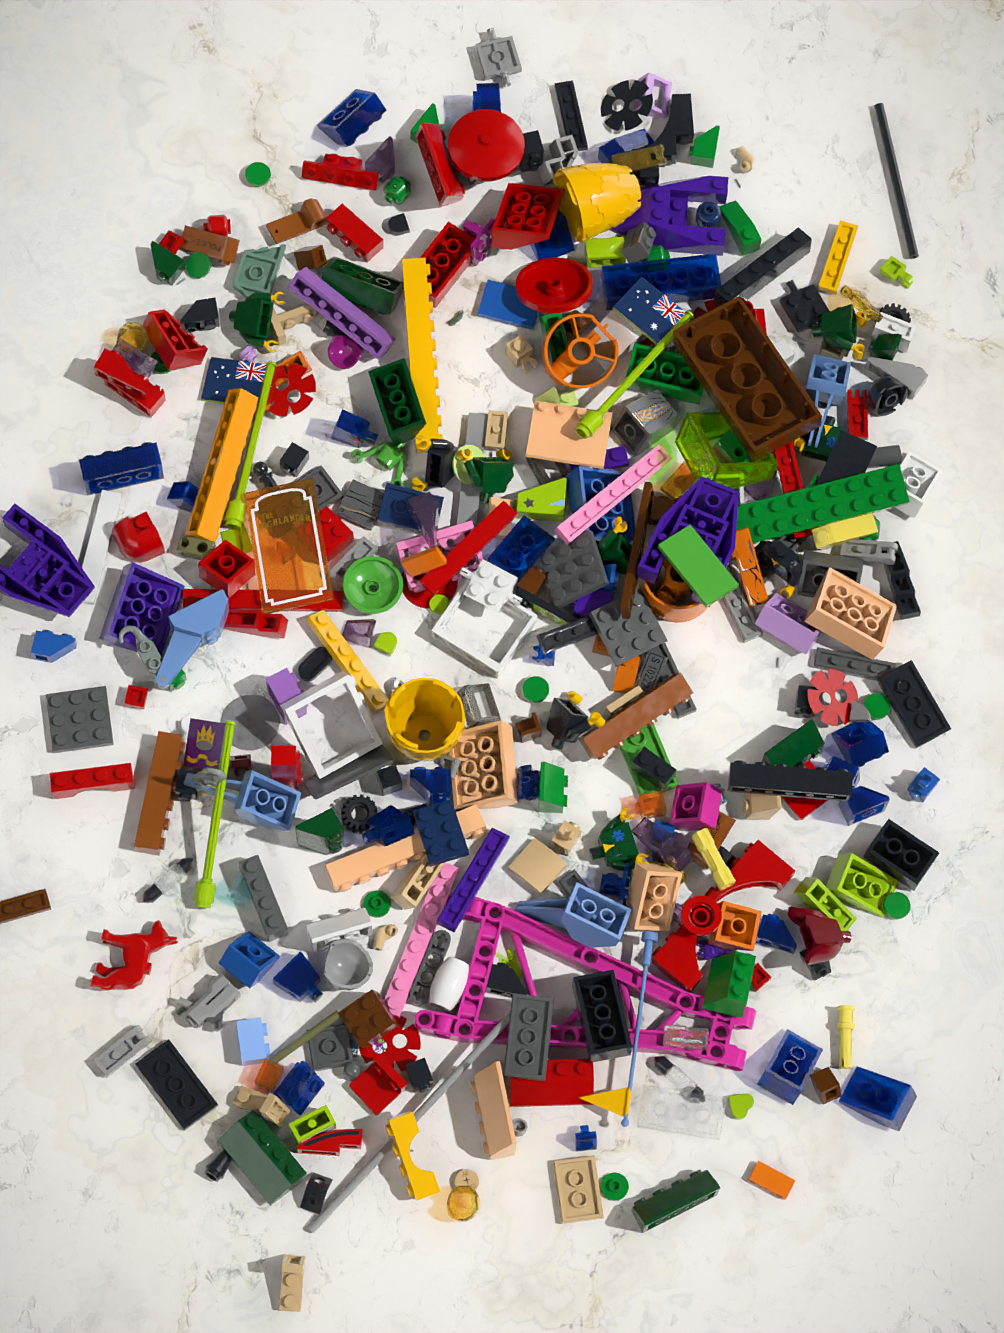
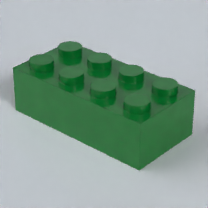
(666, 374)

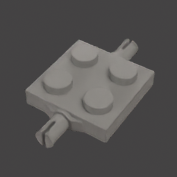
(498, 57)

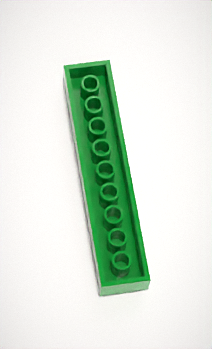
(823, 504)

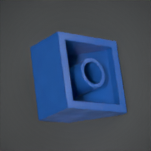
(248, 959)

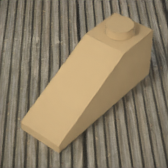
(415, 883)

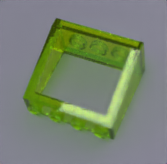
(703, 461)

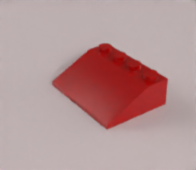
(438, 164)
(525, 215)

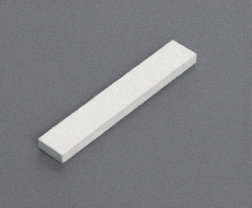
(100, 539)

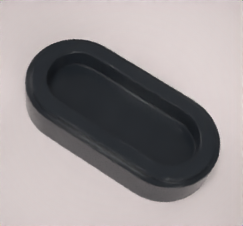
(314, 664)

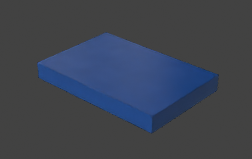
(503, 305)

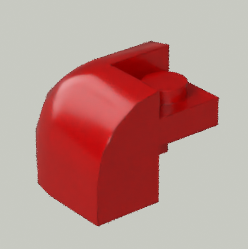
(138, 538)

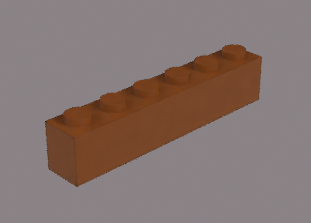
(635, 716)
(159, 793)

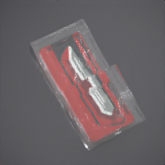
(685, 1037)

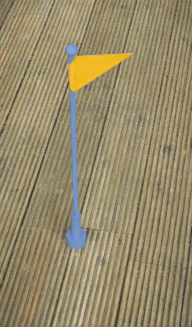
(619, 1100)

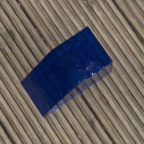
(183, 495)
(775, 934)

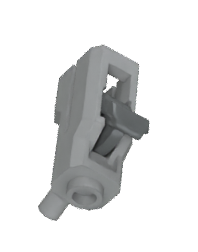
(211, 1004)

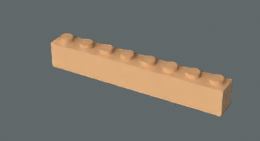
(380, 859)

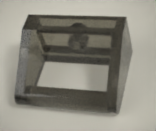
(540, 473)
(471, 708)

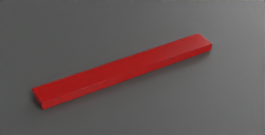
(251, 600)

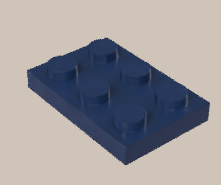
(395, 507)
(440, 832)

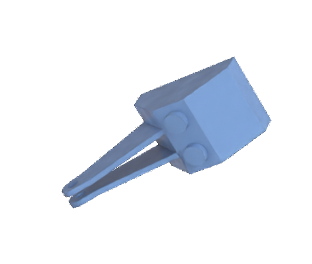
(827, 384)
(585, 915)

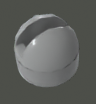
(518, 1121)

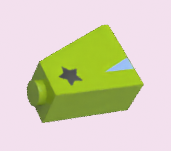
(542, 502)

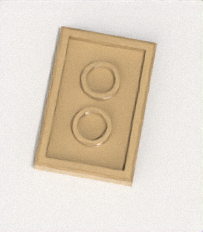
(578, 1189)

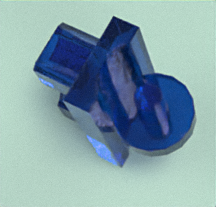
(528, 783)

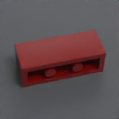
(354, 233)
(155, 398)

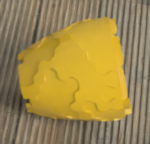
(596, 197)
(424, 707)

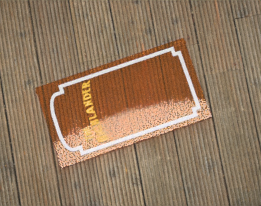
(288, 546)

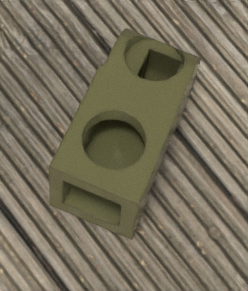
(194, 547)

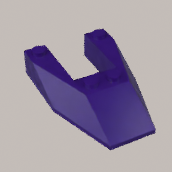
(665, 210)
(712, 514)
(46, 570)

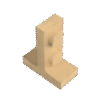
(289, 320)
(267, 1107)
(292, 1283)

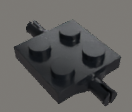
(803, 306)

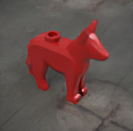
(136, 956)

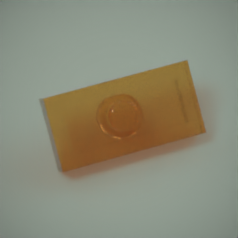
(678, 482)

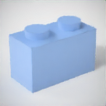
(251, 1041)

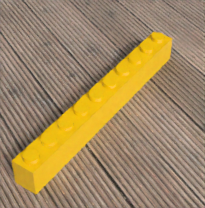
(421, 344)

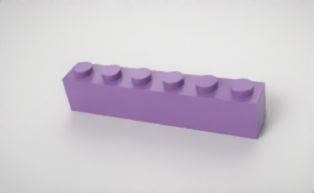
(341, 312)

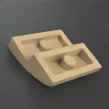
(537, 866)

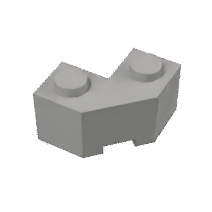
(563, 155)

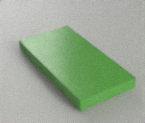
(698, 566)
(632, 746)

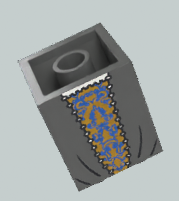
(645, 422)

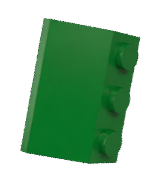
(729, 983)

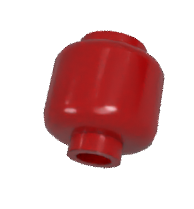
(218, 225)

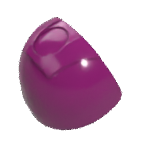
(344, 352)

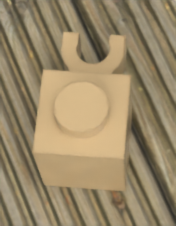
(520, 353)
(566, 837)

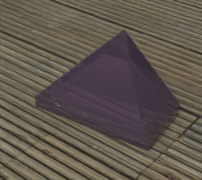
(359, 631)

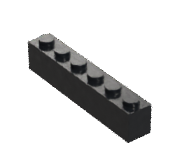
(765, 268)
(790, 781)

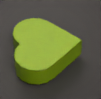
(740, 1105)

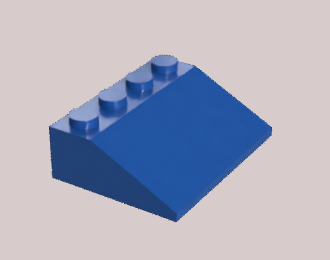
(584, 485)

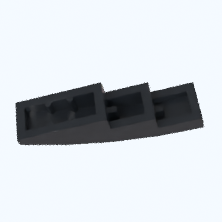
(902, 586)

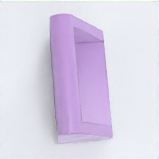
(653, 80)

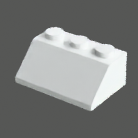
(350, 926)

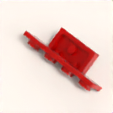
(340, 171)

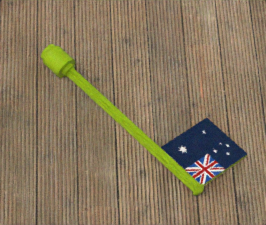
(655, 318)
(257, 380)

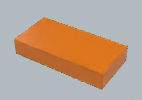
(424, 561)
(772, 1180)

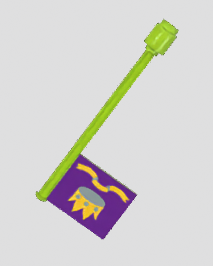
(209, 747)

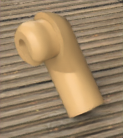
(747, 159)
(383, 934)

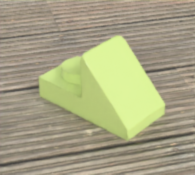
(561, 397)

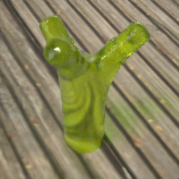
(513, 962)

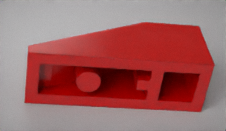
(115, 370)

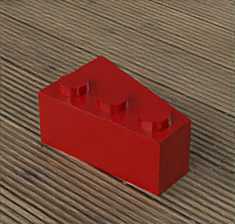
(171, 342)

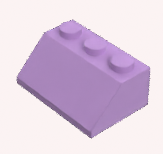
(787, 623)

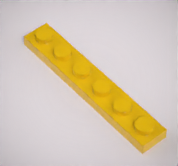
(348, 660)

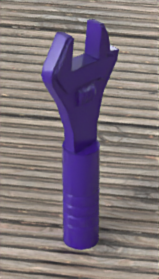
(711, 951)

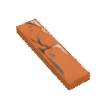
(749, 568)

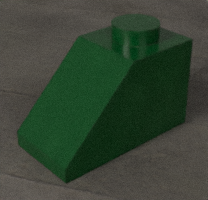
(166, 264)
(885, 346)

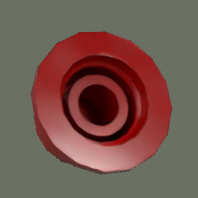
(701, 915)

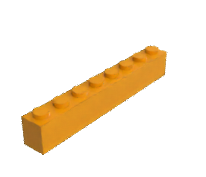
(222, 465)

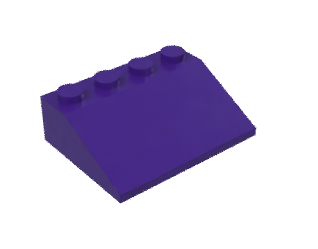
(141, 601)

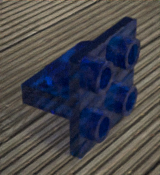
(614, 885)
(299, 1087)

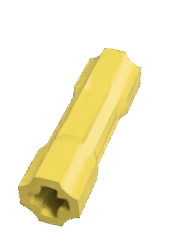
(719, 870)

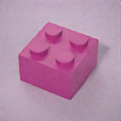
(696, 806)

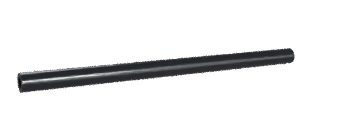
(896, 181)

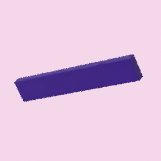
(473, 880)

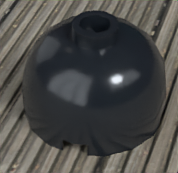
(886, 394)

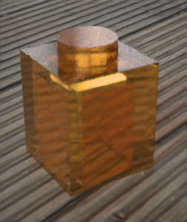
(651, 805)
(269, 1076)

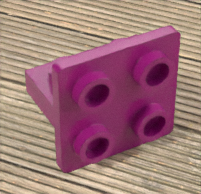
(482, 240)

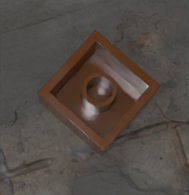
(368, 1019)

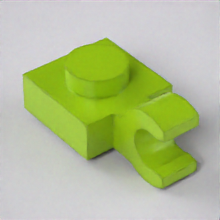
(894, 270)

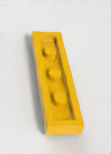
(838, 257)

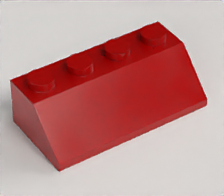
(563, 1085)

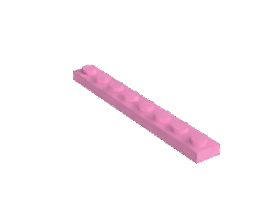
(613, 494)
(420, 939)

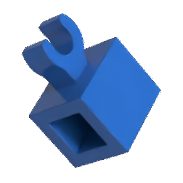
(923, 785)

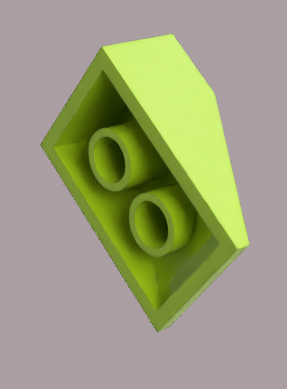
(860, 883)

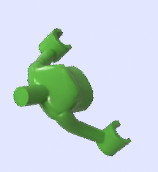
(387, 456)

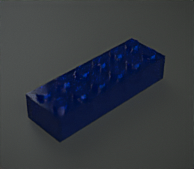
(677, 278)

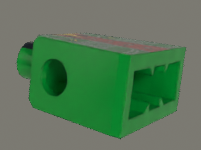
(730, 449)

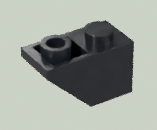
(201, 315)

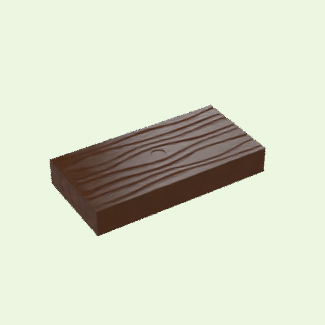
(746, 378)

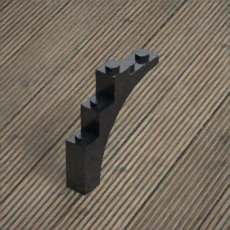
(677, 130)

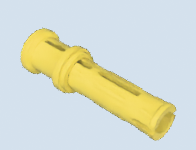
(845, 1029)

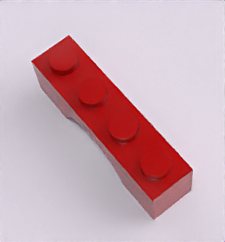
(111, 777)

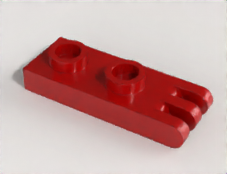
(857, 414)

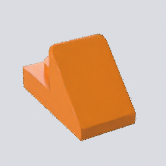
(626, 676)

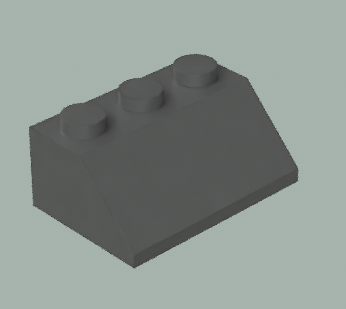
(816, 565)

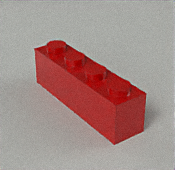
(286, 765)

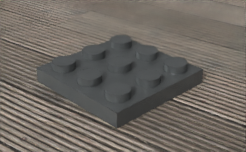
(574, 569)
(631, 636)
(79, 719)

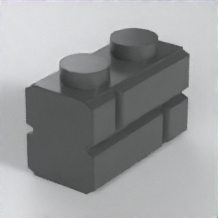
(638, 243)

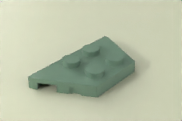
(258, 270)

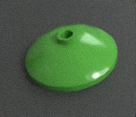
(373, 572)

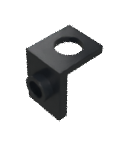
(315, 1193)

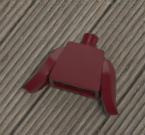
(820, 934)

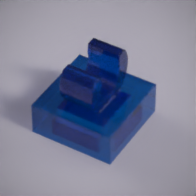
(547, 659)
(585, 1140)

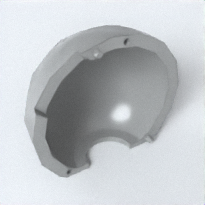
(347, 965)

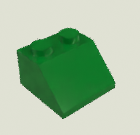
(552, 788)

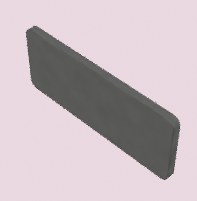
(354, 770)

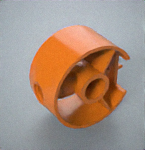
(566, 363)
(668, 595)

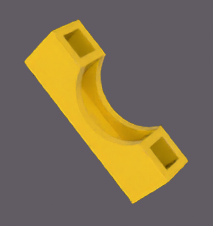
(403, 1130)

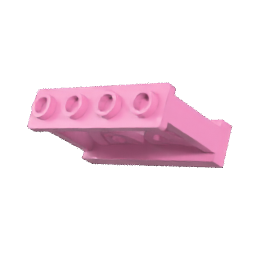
(414, 546)

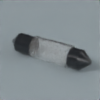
(168, 880)
(676, 1075)

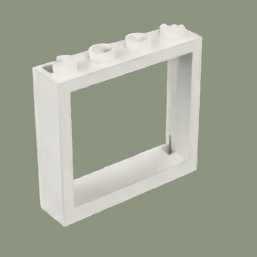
(470, 653)
(315, 692)

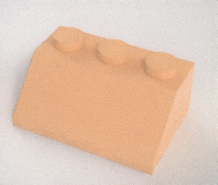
(652, 897)

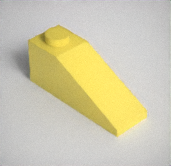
(844, 531)

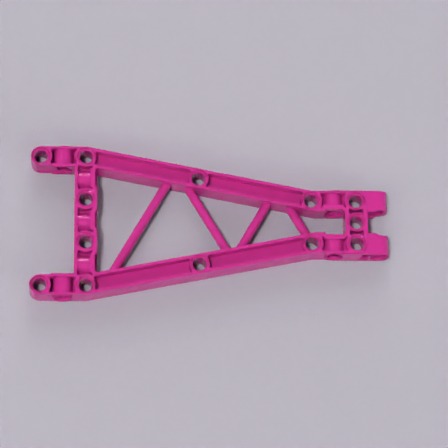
(563, 946)

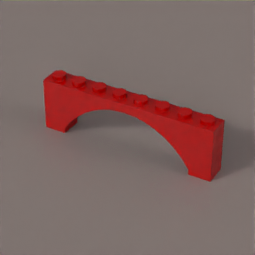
(755, 869)

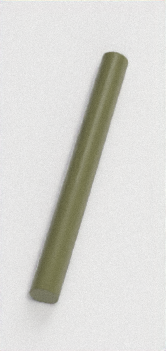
(305, 1037)

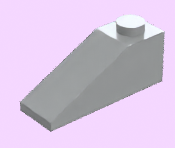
(908, 374)

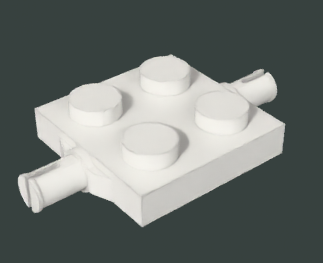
(490, 586)

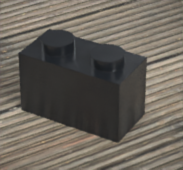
(653, 769)

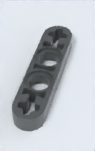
(426, 966)

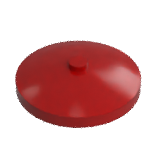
(486, 145)
(554, 285)

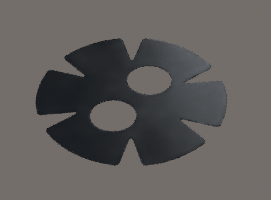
(630, 118)

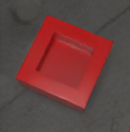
(172, 242)
(136, 697)

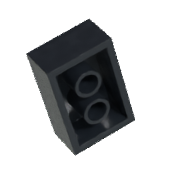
(901, 854)

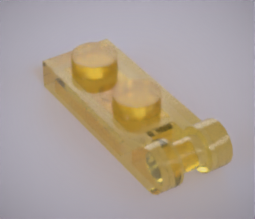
(640, 158)
(861, 303)

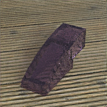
(662, 844)

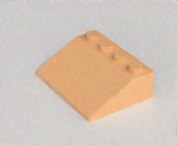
(555, 438)
(851, 614)
(486, 767)
(494, 1112)

